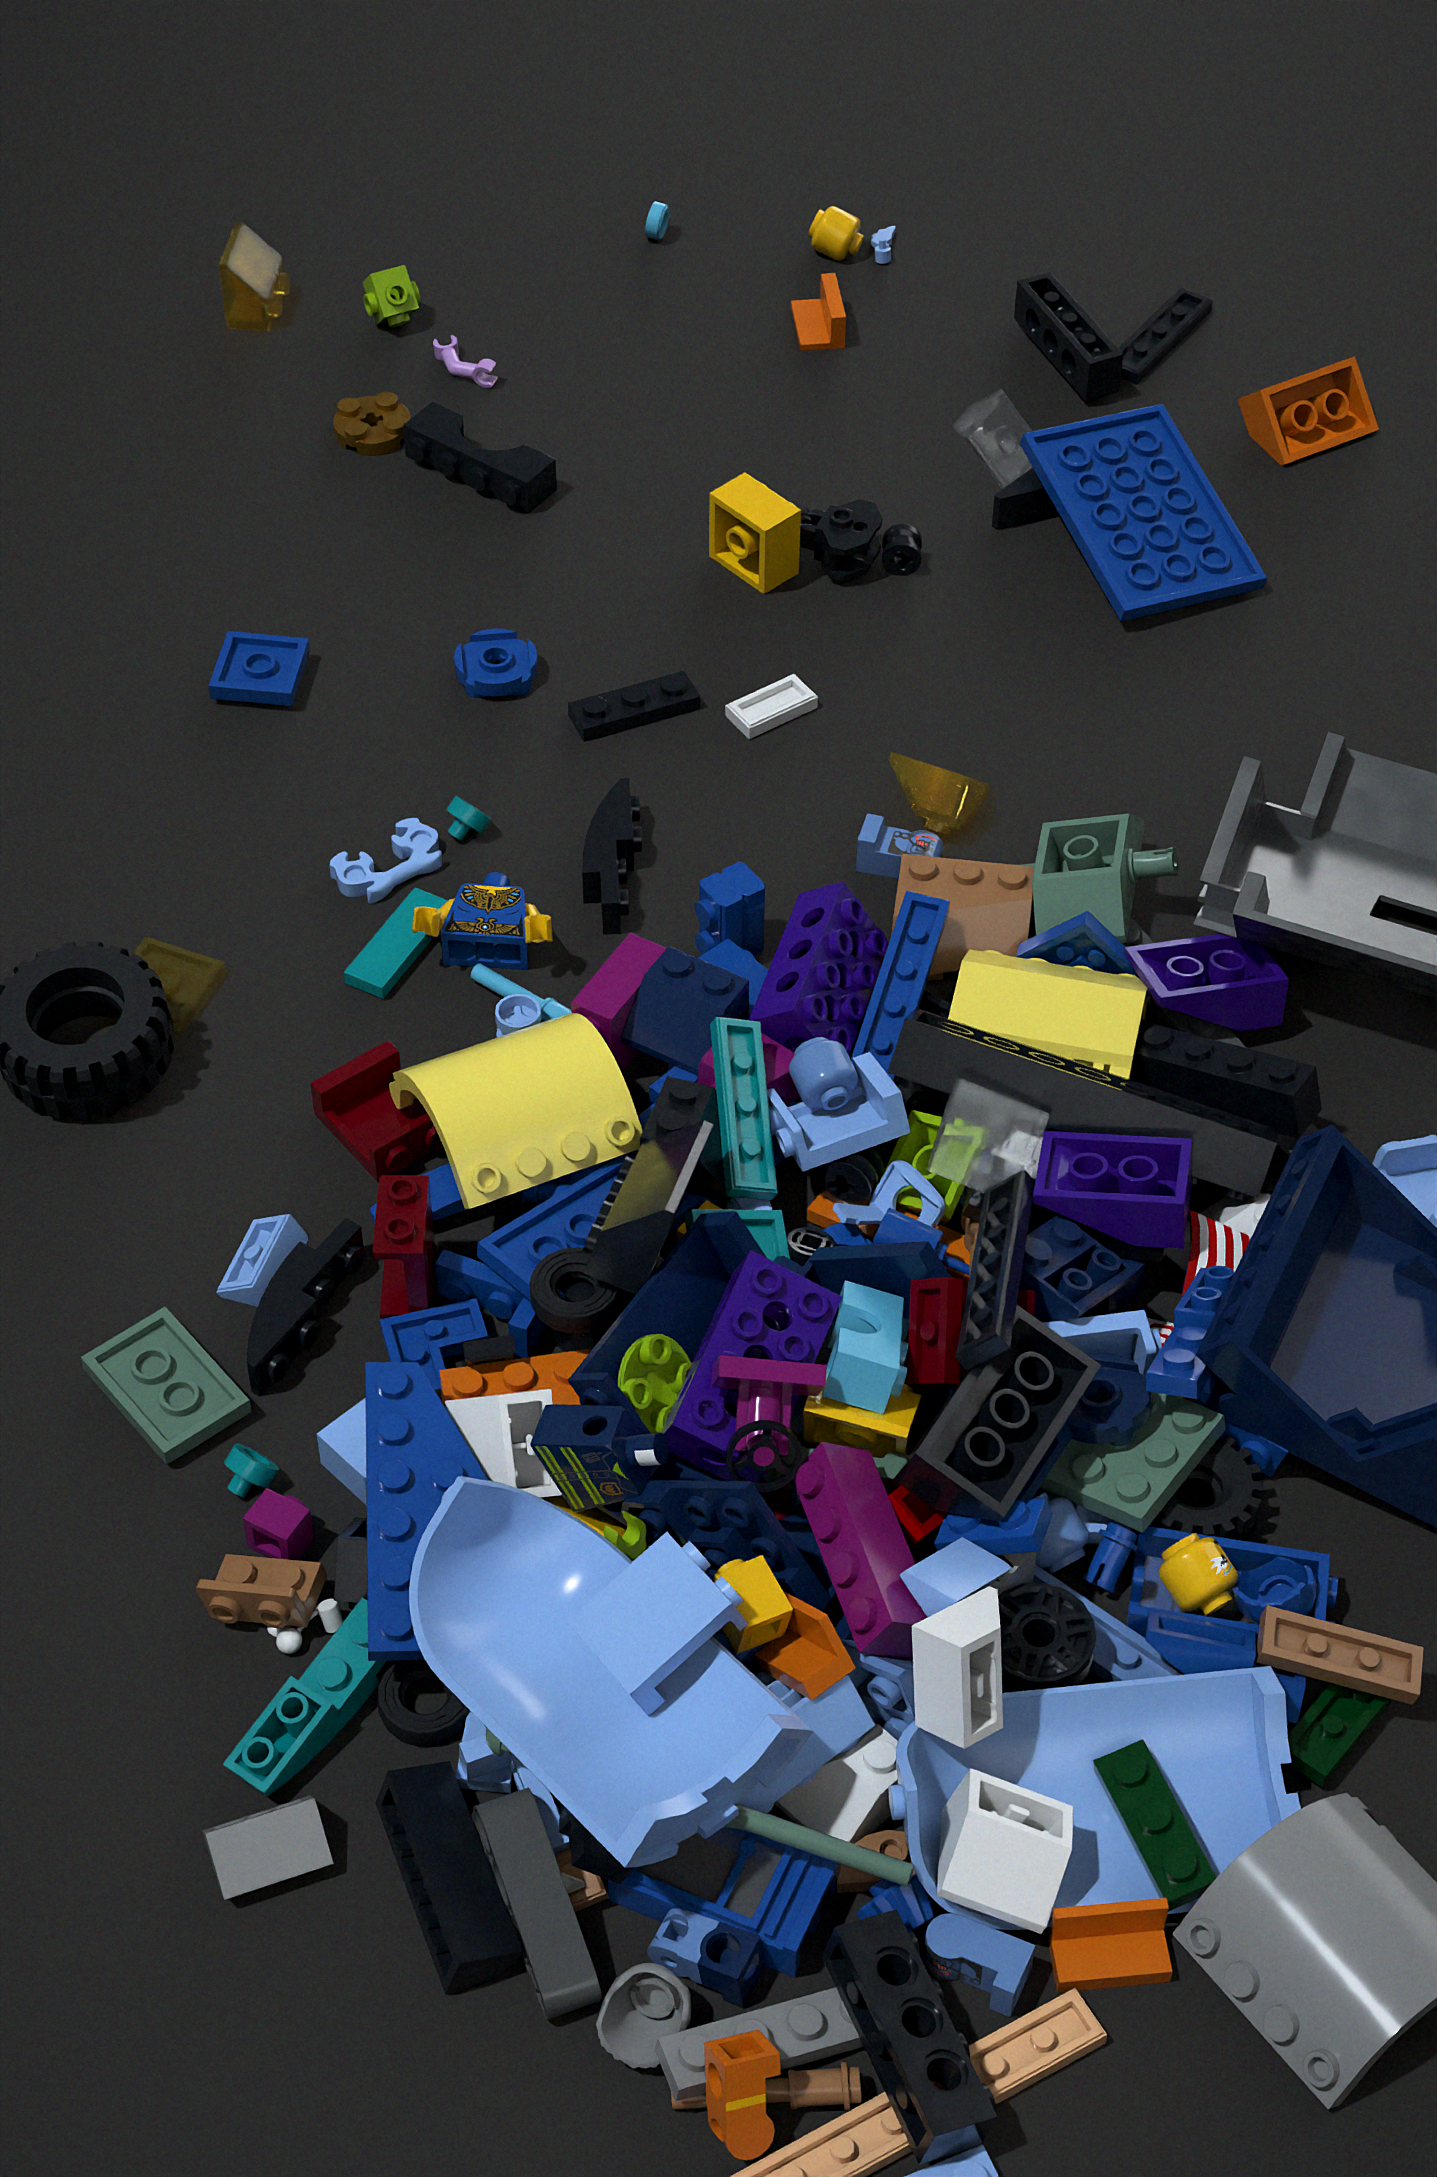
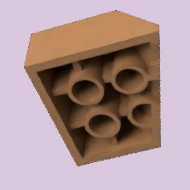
(986, 905)

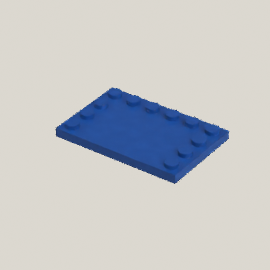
(1142, 512)

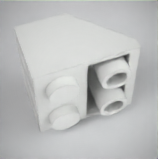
(500, 1437)
(959, 1670)
(1003, 1850)

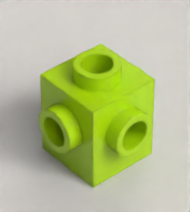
(391, 296)

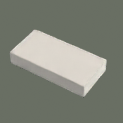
(771, 706)

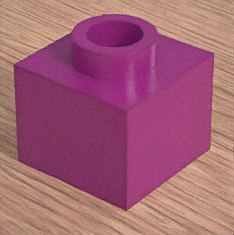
(278, 1526)

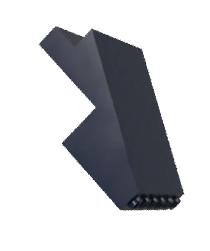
(1336, 1327)

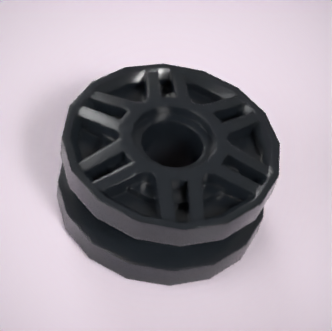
(1050, 1617)

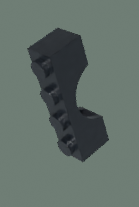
(513, 476)

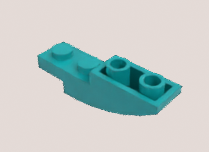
(310, 1709)

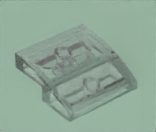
(985, 1137)

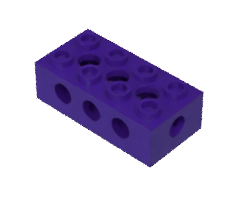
(821, 970)
(760, 1316)

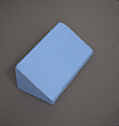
(259, 1257)
(952, 1575)

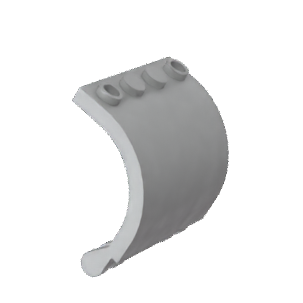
(1322, 1941)

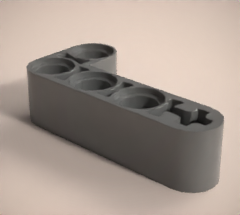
(537, 1903)

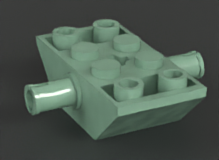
(1093, 869)

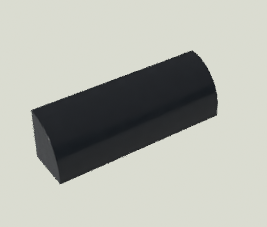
(447, 1876)

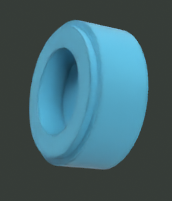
(657, 220)

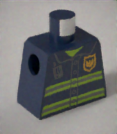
(596, 1453)

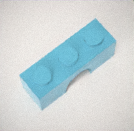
(867, 1348)

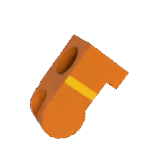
(737, 2091)

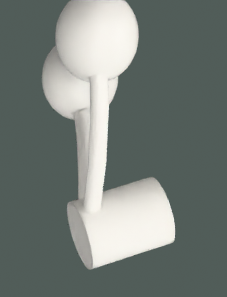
(290, 1639)

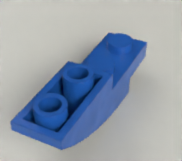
(1176, 1366)

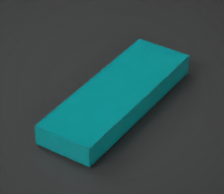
(391, 948)

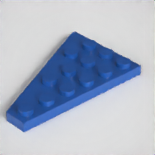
(410, 1464)

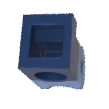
(709, 1953)

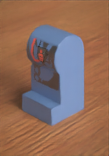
(882, 847)
(980, 1957)

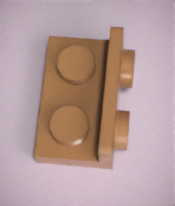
(263, 1591)

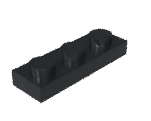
(633, 706)

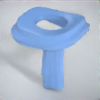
(895, 1179)

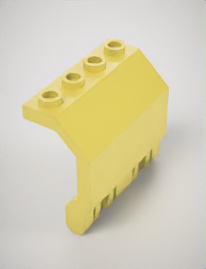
(1053, 1007)

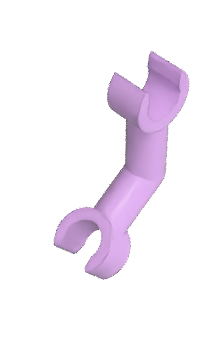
(455, 367)

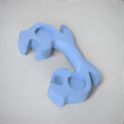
(411, 840)

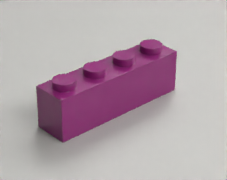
(860, 1547)

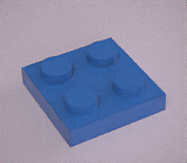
(259, 668)

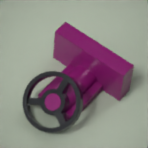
(765, 1412)

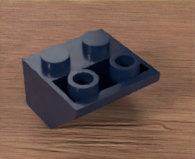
(1069, 1270)

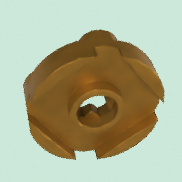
(354, 421)

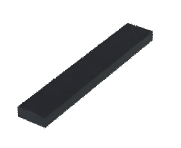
(996, 1271)

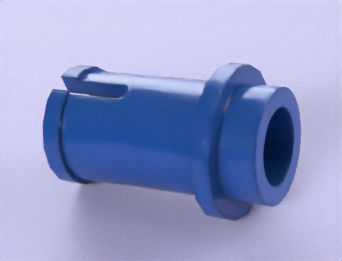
(1110, 1556)

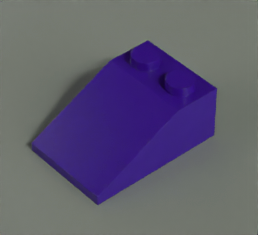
(1214, 980)
(1118, 1184)

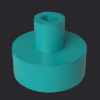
(466, 817)
(249, 1469)

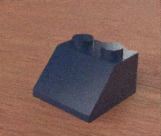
(678, 1005)

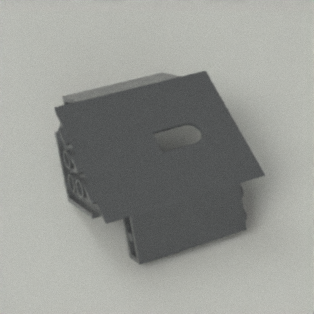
(1317, 873)

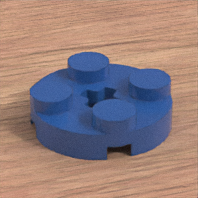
(482, 678)

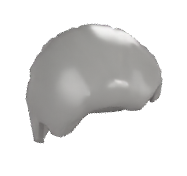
(639, 2009)

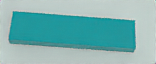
(743, 1109)

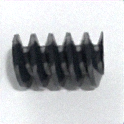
(856, 1175)

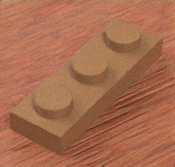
(1339, 1655)

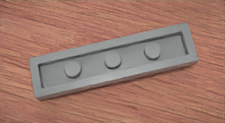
(798, 2028)

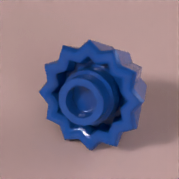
(911, 1902)

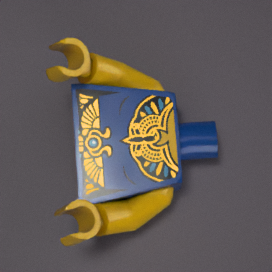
(485, 925)

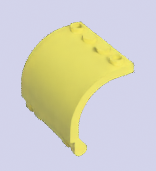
(524, 1107)

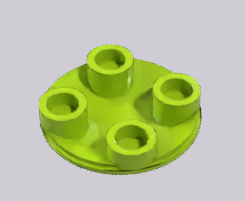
(653, 1377)

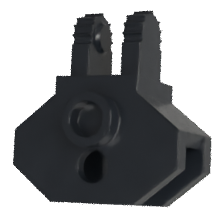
(840, 534)

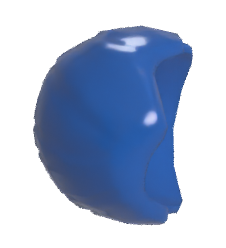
(1277, 1584)

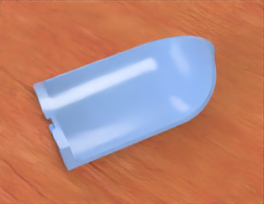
(491, 1622)
(1209, 1733)

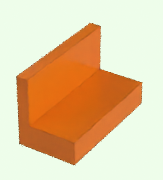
(821, 321)
(809, 1653)
(1109, 1945)

